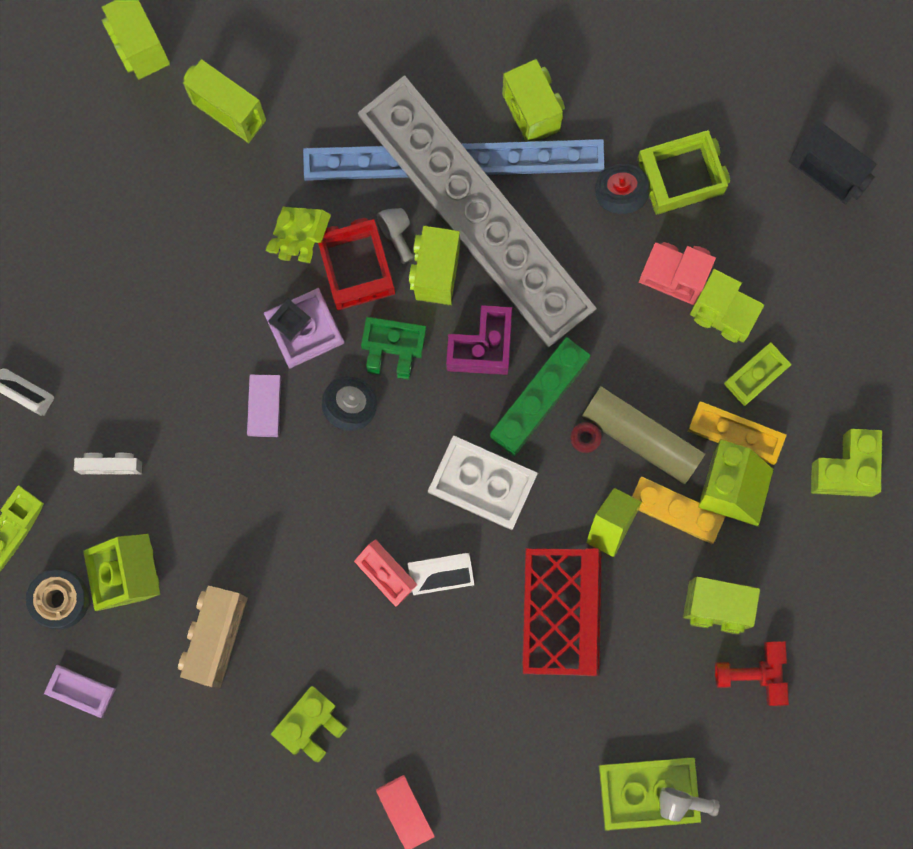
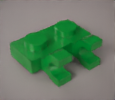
(392, 338)

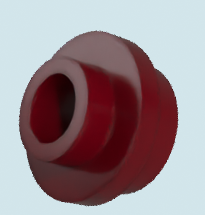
(585, 427)

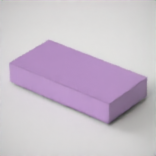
(264, 405)
(79, 691)

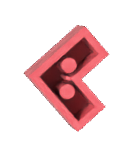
(676, 272)

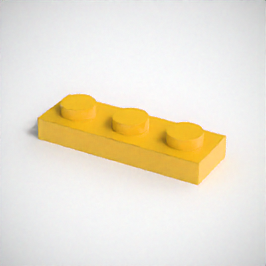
(719, 424)
(677, 510)

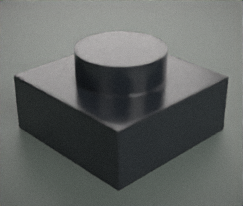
(290, 320)

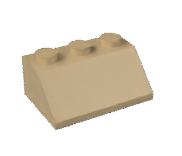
(212, 636)

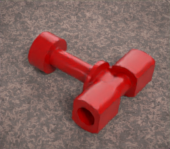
(768, 673)

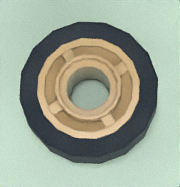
(40, 599)

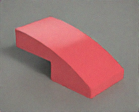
(405, 812)

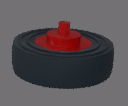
(622, 188)

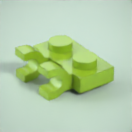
(297, 231)
(304, 720)

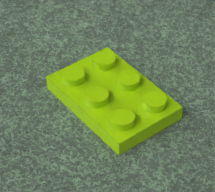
(634, 788)

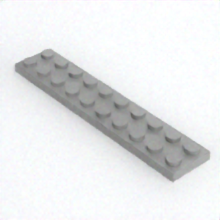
(478, 210)

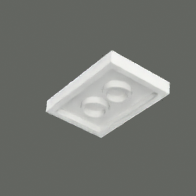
(482, 482)

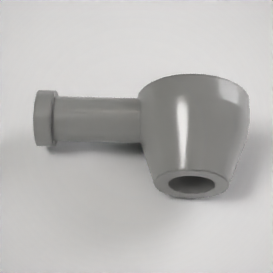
(392, 224)
(676, 803)

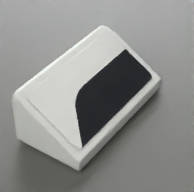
(24, 392)
(441, 573)

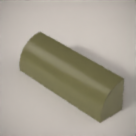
(643, 435)

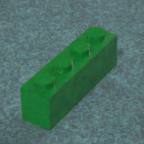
(540, 396)

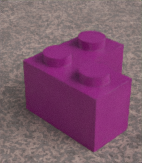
(485, 352)

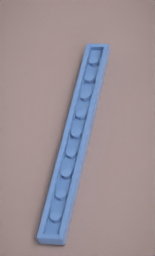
(492, 158)

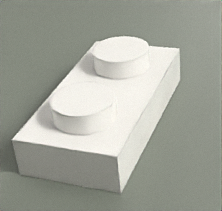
(95, 464)

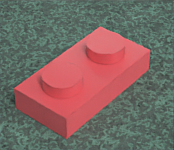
(385, 573)

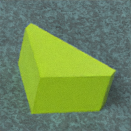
(613, 522)

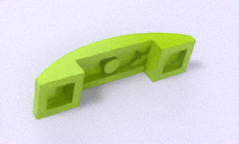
(16, 521)

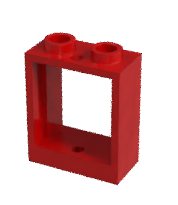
(364, 292)

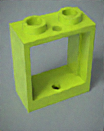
(224, 100)
(710, 150)

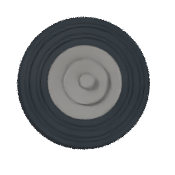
(349, 403)

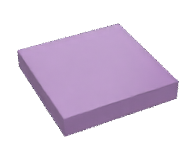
(316, 338)

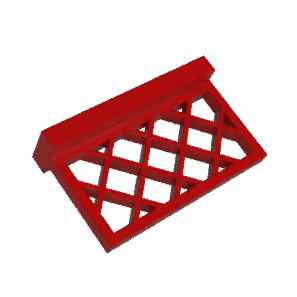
(589, 611)

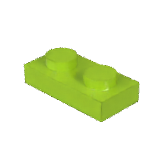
(757, 374)

